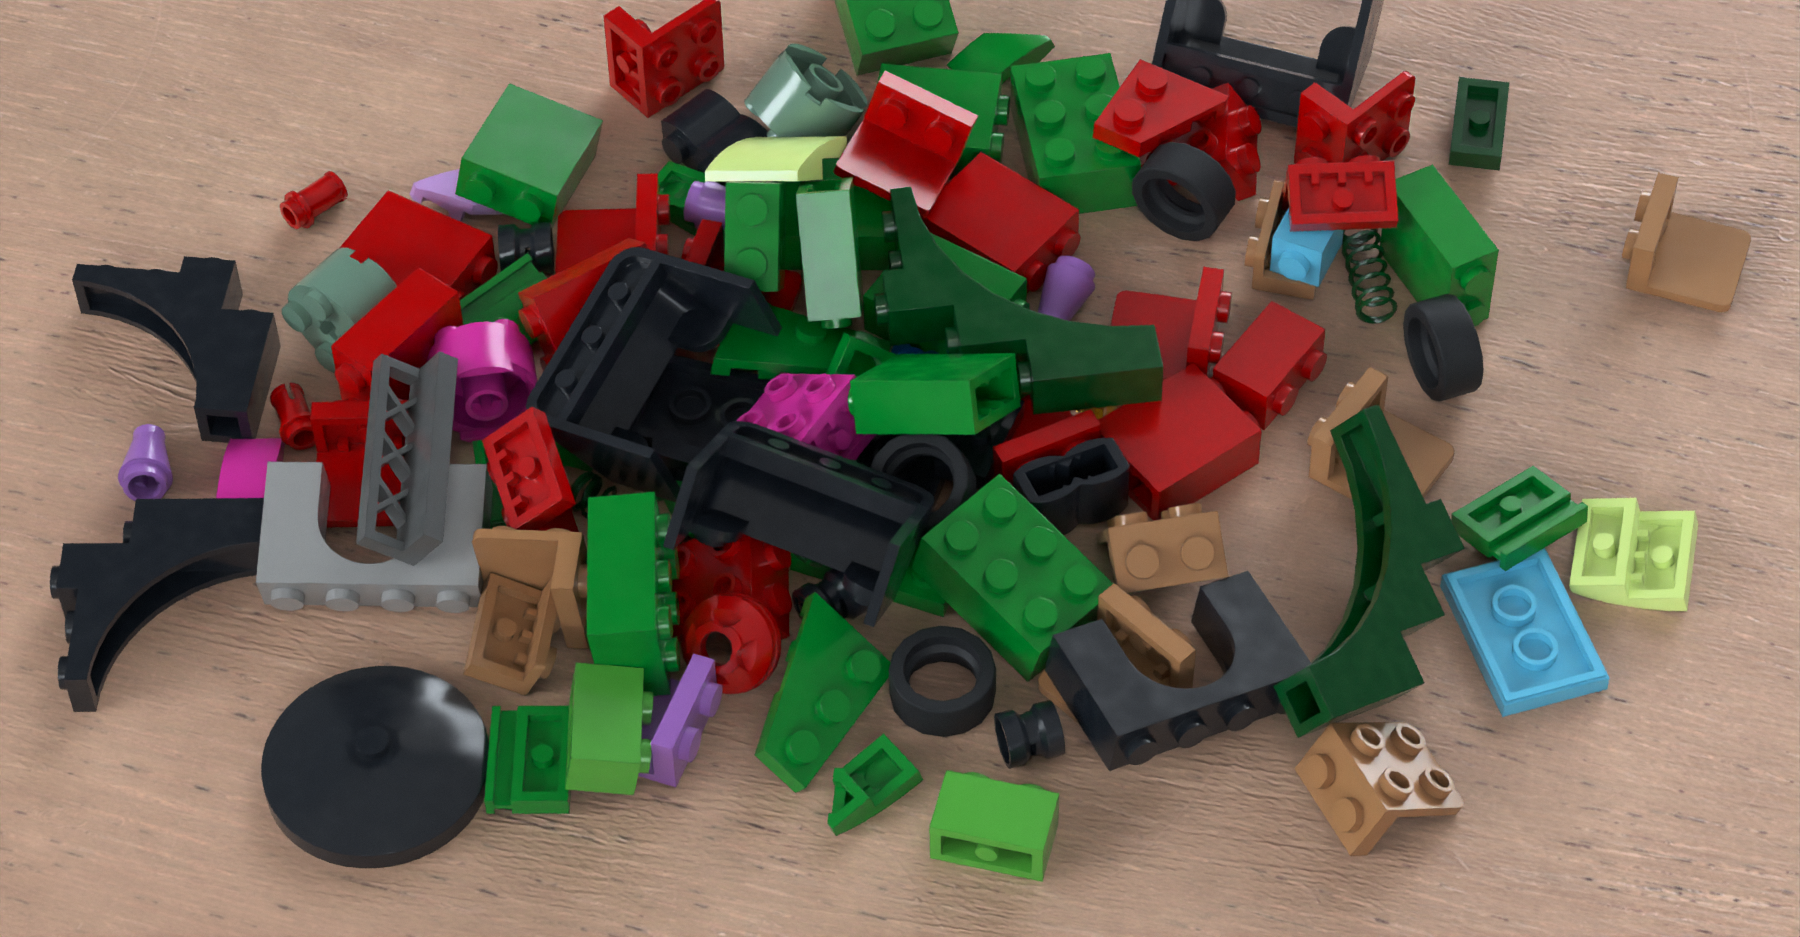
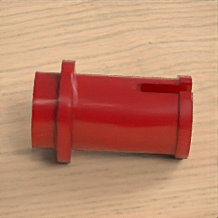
(302, 207)
(293, 416)

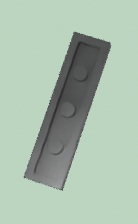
(425, 453)

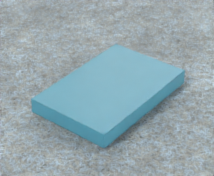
(1524, 633)

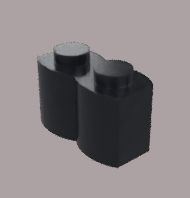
(704, 129)
(1079, 487)

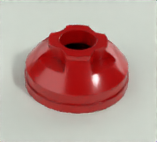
(752, 636)

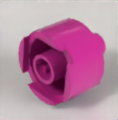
(492, 374)

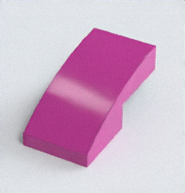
(245, 466)

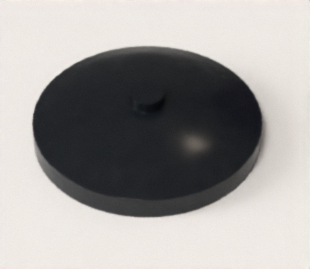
(376, 766)

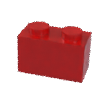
(1272, 363)

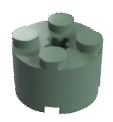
(805, 98)
(334, 300)

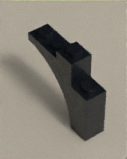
(201, 322)
(121, 587)

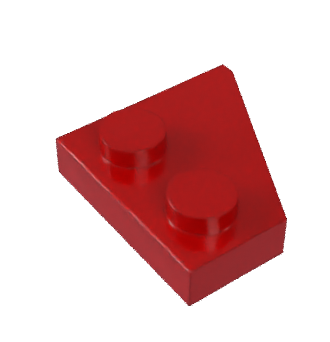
(1154, 108)

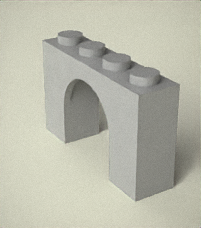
(303, 570)

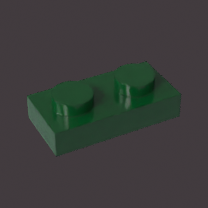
(1479, 123)

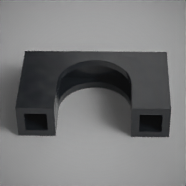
(1138, 718)

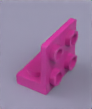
(811, 411)

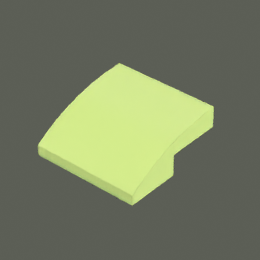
(775, 159)
(1634, 555)

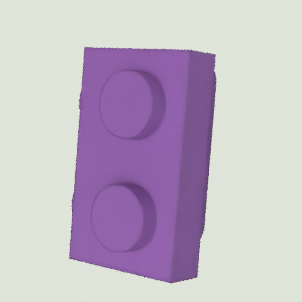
(680, 720)

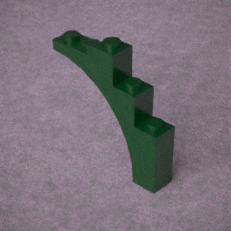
(1057, 359)
(1390, 595)

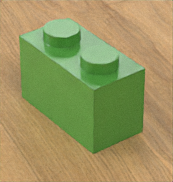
(606, 729)
(994, 825)

